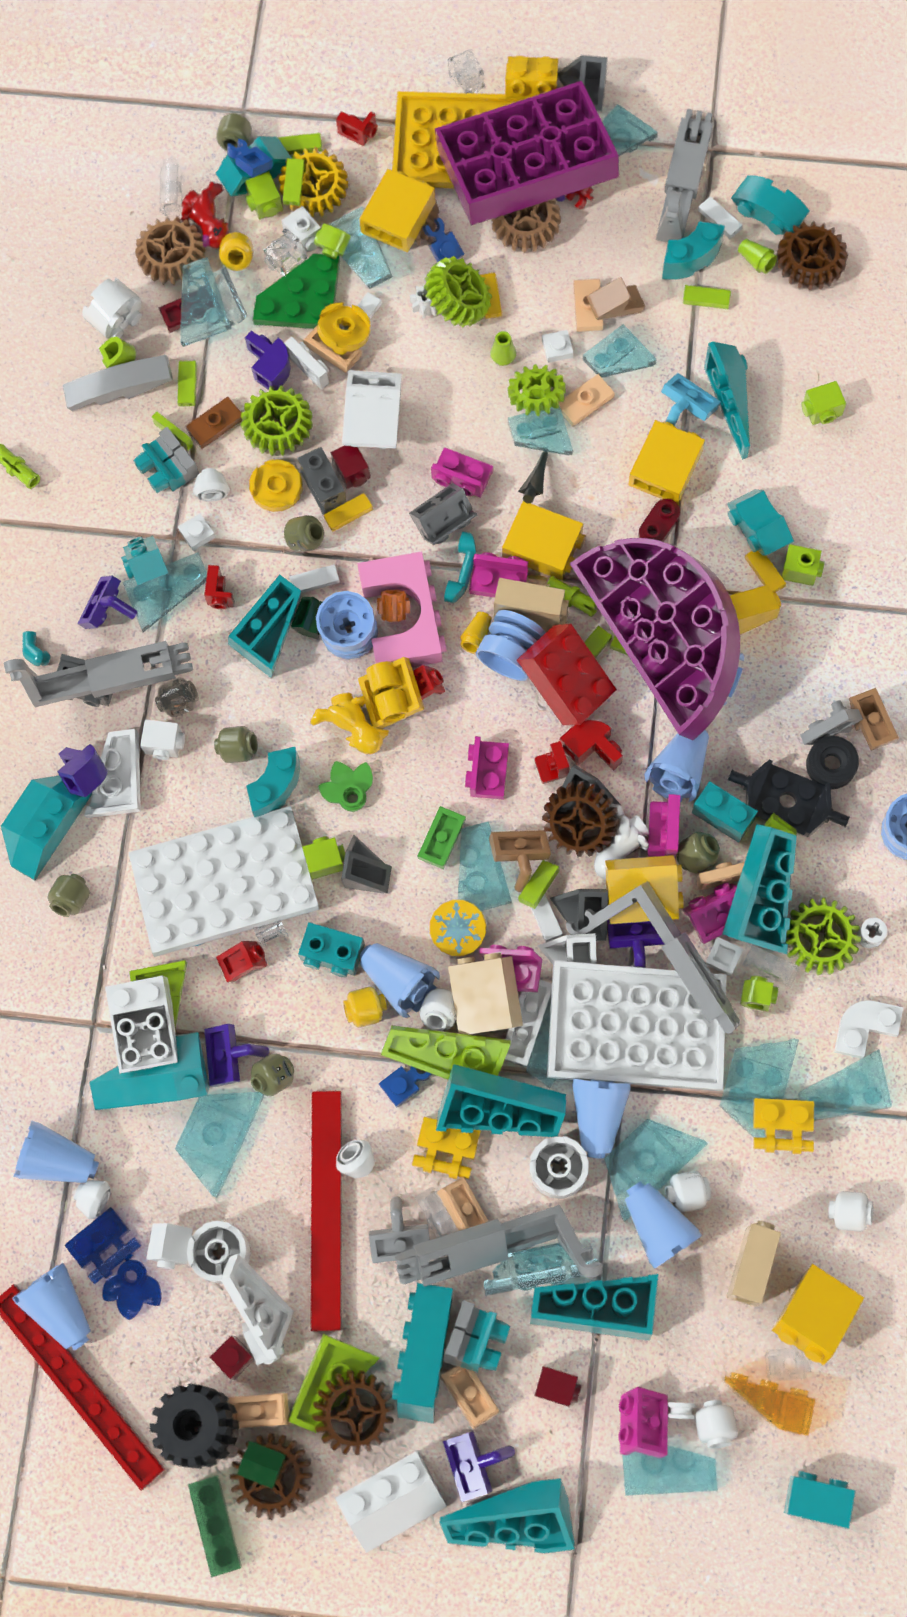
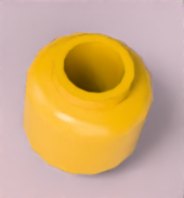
(236, 251)
(364, 1007)

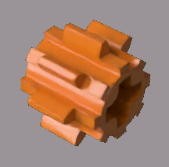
(393, 605)

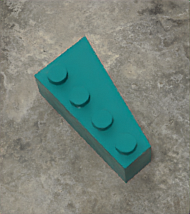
(764, 891)
(499, 1105)
(601, 1307)
(423, 1352)

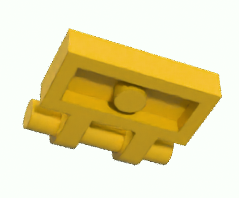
(783, 1116)
(450, 1142)

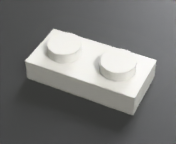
(301, 356)

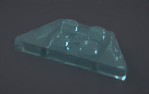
(753, 1074)
(216, 1135)
(649, 1156)
(533, 1268)

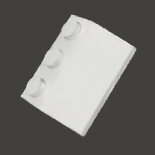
(391, 1501)

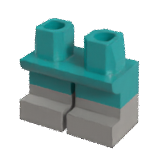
(169, 459)
(470, 1339)

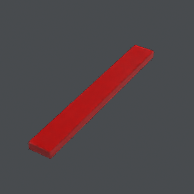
(326, 1211)
(82, 1394)

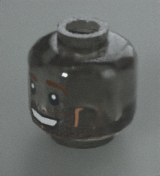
(176, 697)

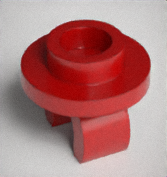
(583, 195)

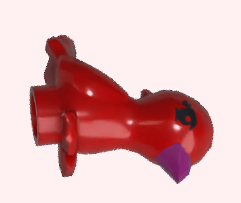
(202, 211)

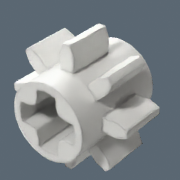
(419, 303)

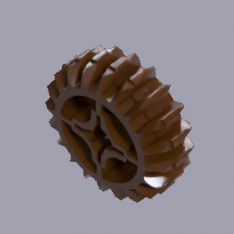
(814, 269)
(601, 817)
(340, 1413)
(279, 1488)

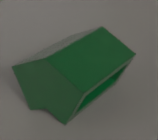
(305, 617)
(261, 1464)

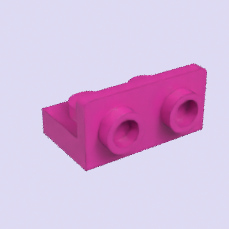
(463, 471)
(490, 568)
(488, 769)
(664, 827)
(711, 912)
(526, 965)
(643, 1422)

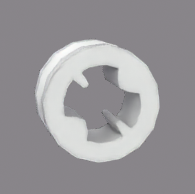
(681, 1410)

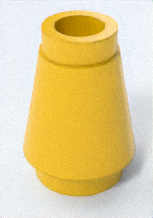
(475, 632)

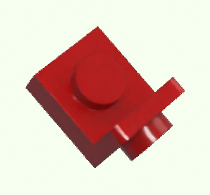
(355, 129)
(215, 589)
(428, 681)
(553, 764)
(241, 960)

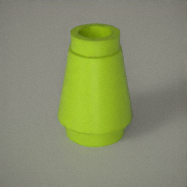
(758, 256)
(503, 349)

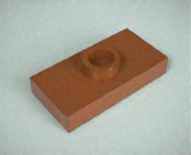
(214, 422)

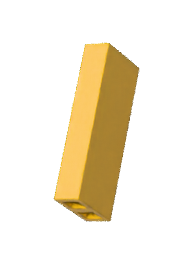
(495, 308)
(348, 512)
(765, 571)

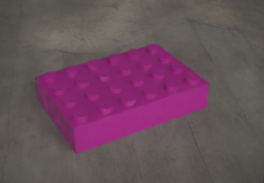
(527, 152)

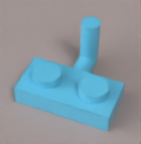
(689, 397)

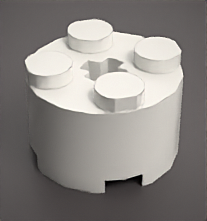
(113, 308)
(557, 1150)
(207, 1240)

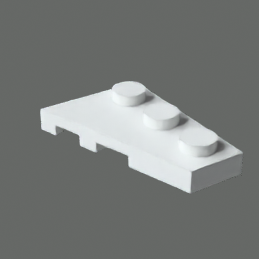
(121, 787)
(258, 1304)

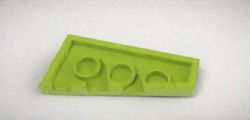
(439, 1050)

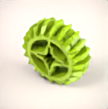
(457, 291)
(261, 432)
(831, 939)

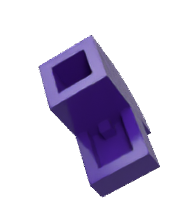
(273, 362)
(82, 770)

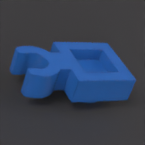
(251, 160)
(443, 244)
(401, 1084)

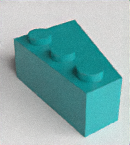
(266, 625)

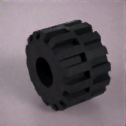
(180, 1416)

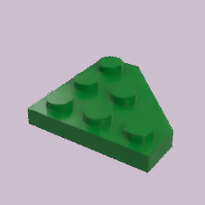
(299, 295)

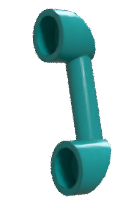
(456, 590)

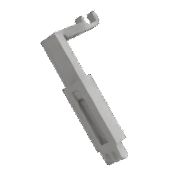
(684, 175)
(103, 673)
(678, 950)
(491, 1244)

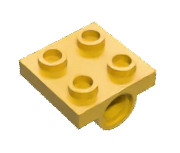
(390, 692)

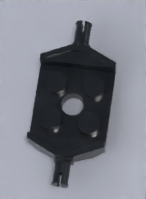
(811, 798)

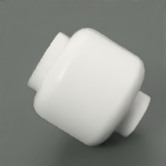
(438, 1010)
(688, 1191)
(851, 1211)
(716, 1424)

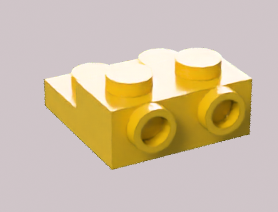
(530, 76)

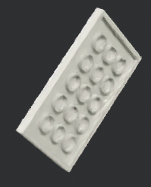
(222, 881)
(632, 1028)

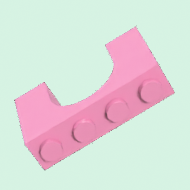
(410, 575)

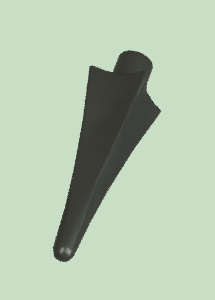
(535, 482)

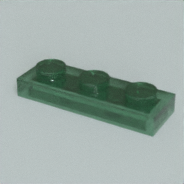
(214, 1526)

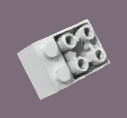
(372, 409)
(142, 1023)

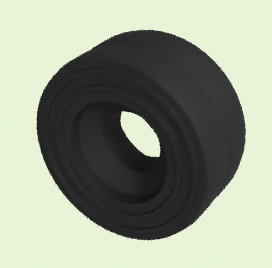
(836, 747)

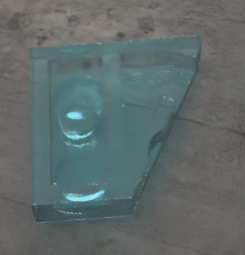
(618, 354)
(541, 432)

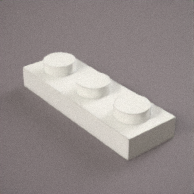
(523, 1037)

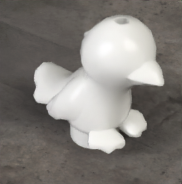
(627, 839)

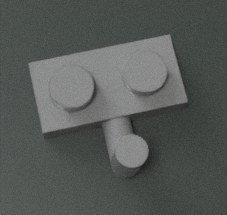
(839, 722)
(391, 1241)

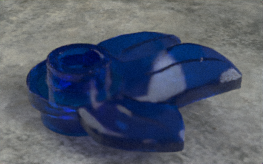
(132, 1293)

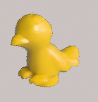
(348, 715)

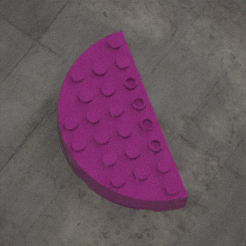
(670, 622)

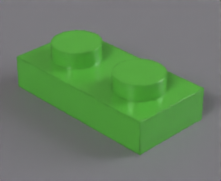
(441, 837)

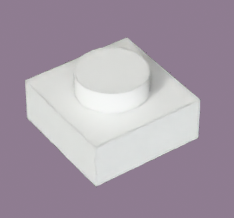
(557, 346)
(196, 532)
(724, 956)

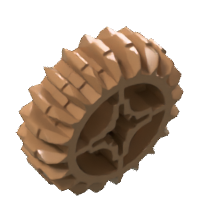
(527, 227)
(164, 243)

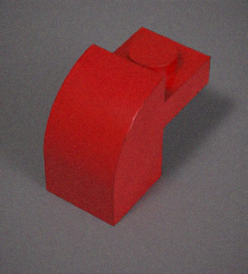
(591, 737)

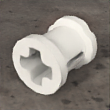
(880, 934)

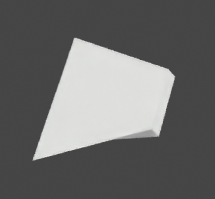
(571, 948)

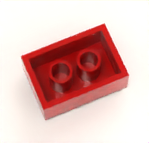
(566, 674)

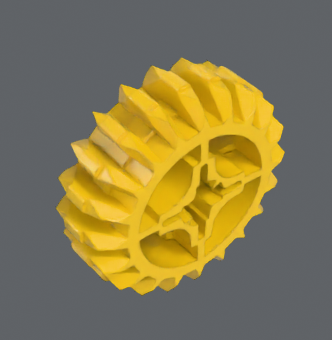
(335, 176)

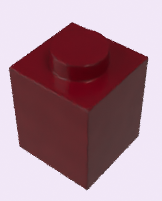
(350, 466)
(232, 1357)
(557, 1387)

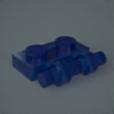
(98, 1238)

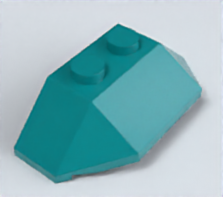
(39, 823)

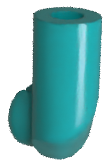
(32, 652)

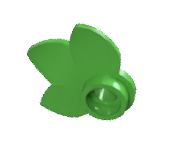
(346, 783)

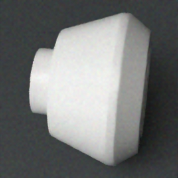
(210, 485)
(355, 1159)
(92, 1197)

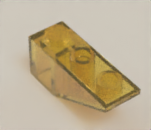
(781, 1409)

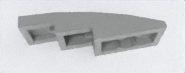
(117, 381)

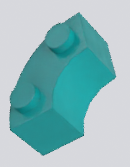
(234, 177)
(769, 205)
(692, 252)
(759, 522)
(276, 783)

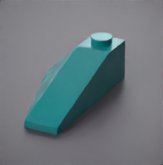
(727, 378)
(155, 1084)
(524, 1516)

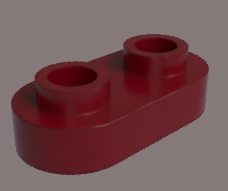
(659, 521)

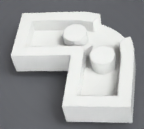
(861, 1019)

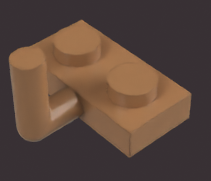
(520, 847)

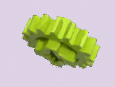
(536, 390)

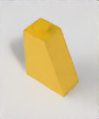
(755, 607)

